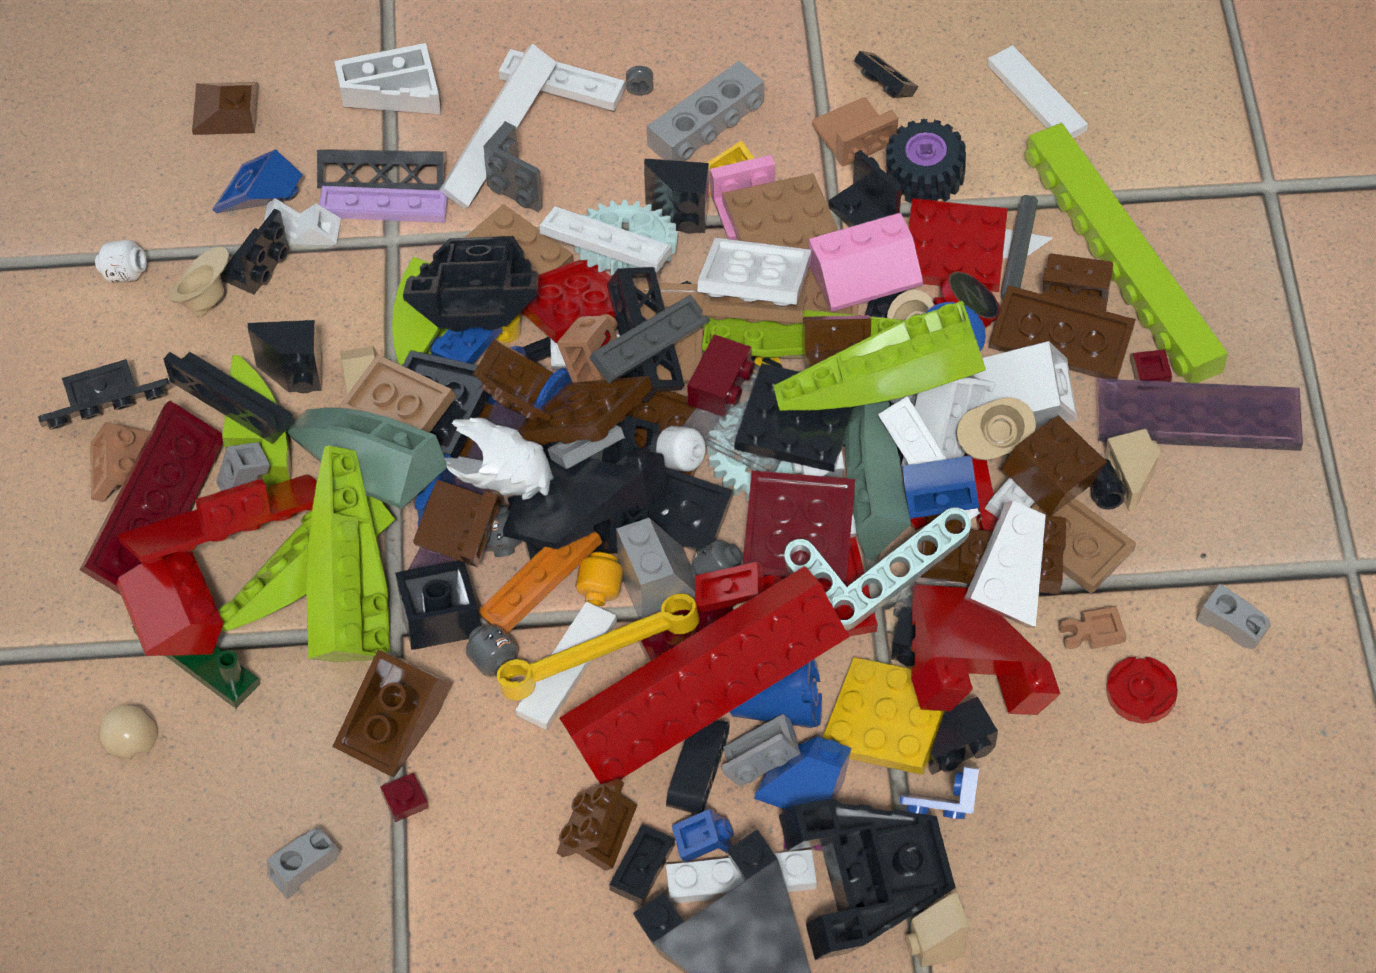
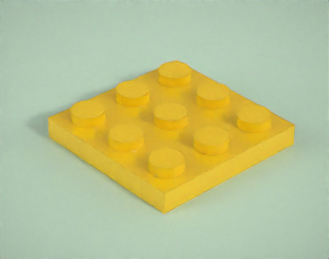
(882, 718)

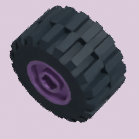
(927, 160)

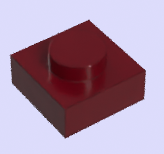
(1151, 366)
(404, 797)

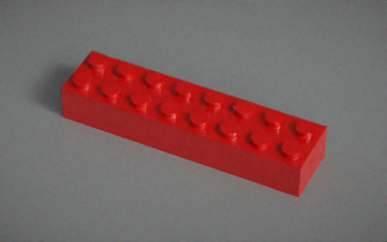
(705, 676)

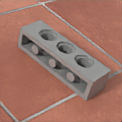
(706, 113)

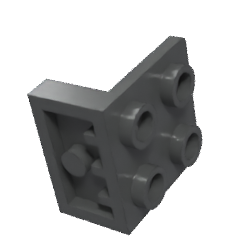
(508, 173)

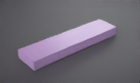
(385, 204)

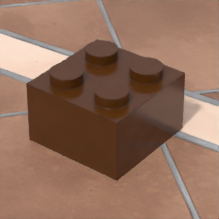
(1054, 465)

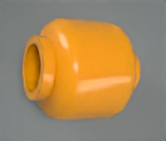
(599, 578)

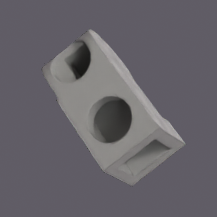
(241, 465)
(1234, 617)
(301, 861)

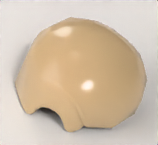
(127, 731)

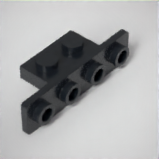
(101, 389)

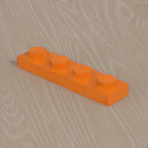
(535, 582)

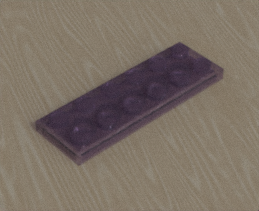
(1201, 413)

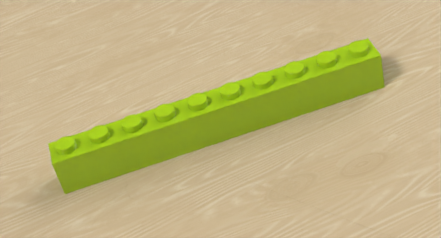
(1136, 266)

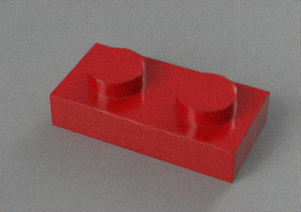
(728, 586)

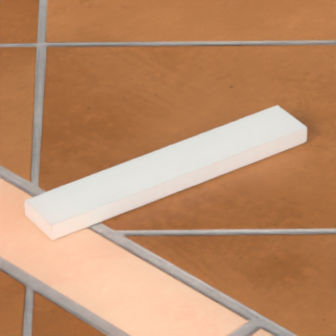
(509, 106)

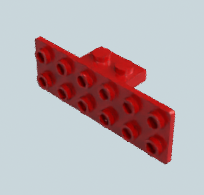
(221, 515)

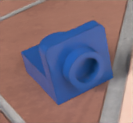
(702, 835)

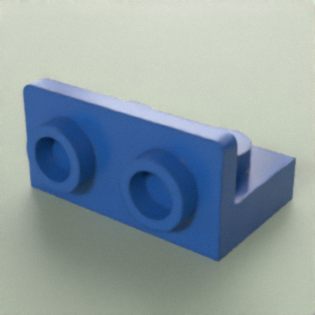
(464, 345)

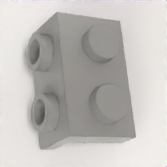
(760, 751)

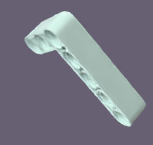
(880, 573)

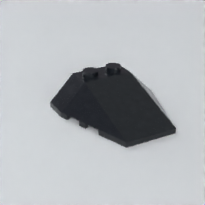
(473, 284)

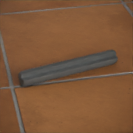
(1020, 243)

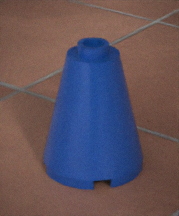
(792, 696)

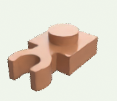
(1099, 627)

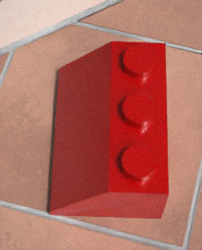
(171, 606)

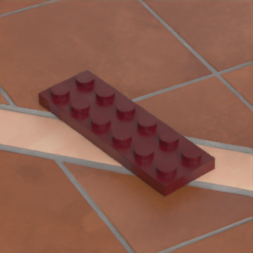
(157, 488)

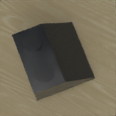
(680, 192)
(288, 353)
(437, 604)

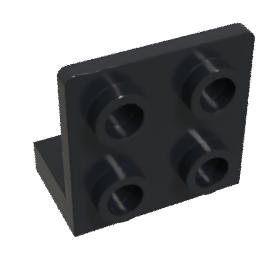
(870, 196)
(258, 255)

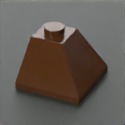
(225, 108)

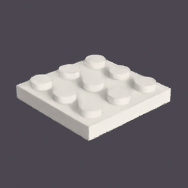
(754, 271)

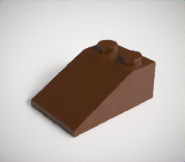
(391, 712)

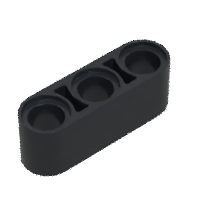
(697, 768)

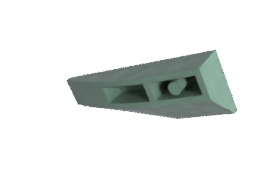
(392, 456)
(879, 488)

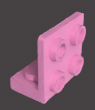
(736, 177)

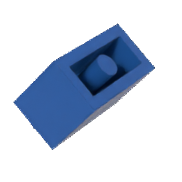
(940, 486)

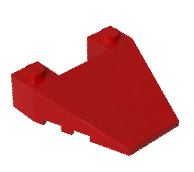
(966, 639)

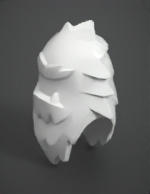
(508, 461)

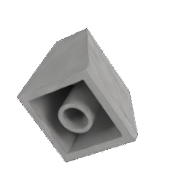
(652, 566)

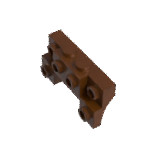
(964, 560)

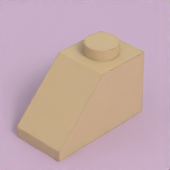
(1134, 461)
(939, 932)

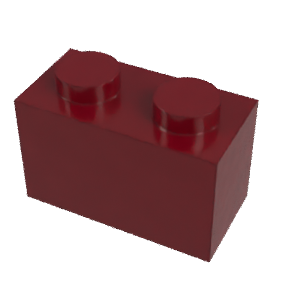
(720, 375)

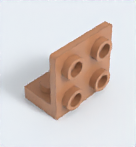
(855, 129)
(112, 457)

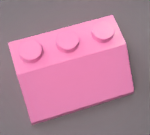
(865, 262)

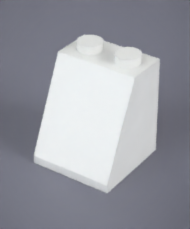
(1036, 377)

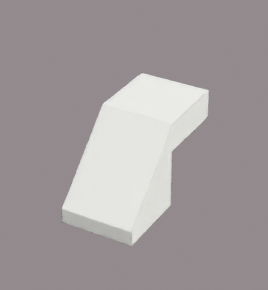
(310, 227)

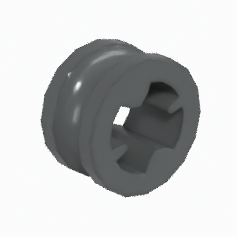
(639, 80)

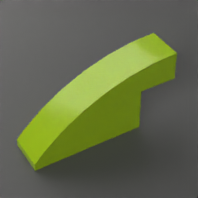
(410, 327)
(235, 434)

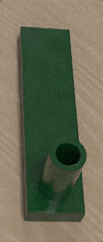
(219, 673)

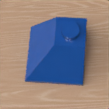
(259, 183)
(807, 777)

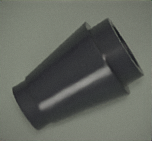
(1108, 487)

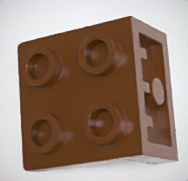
(457, 522)

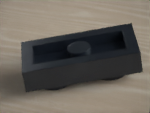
(876, 68)
(642, 864)

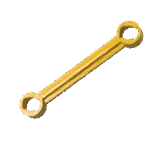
(597, 647)

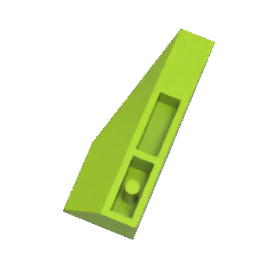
(771, 338)
(889, 364)
(344, 567)
(284, 574)

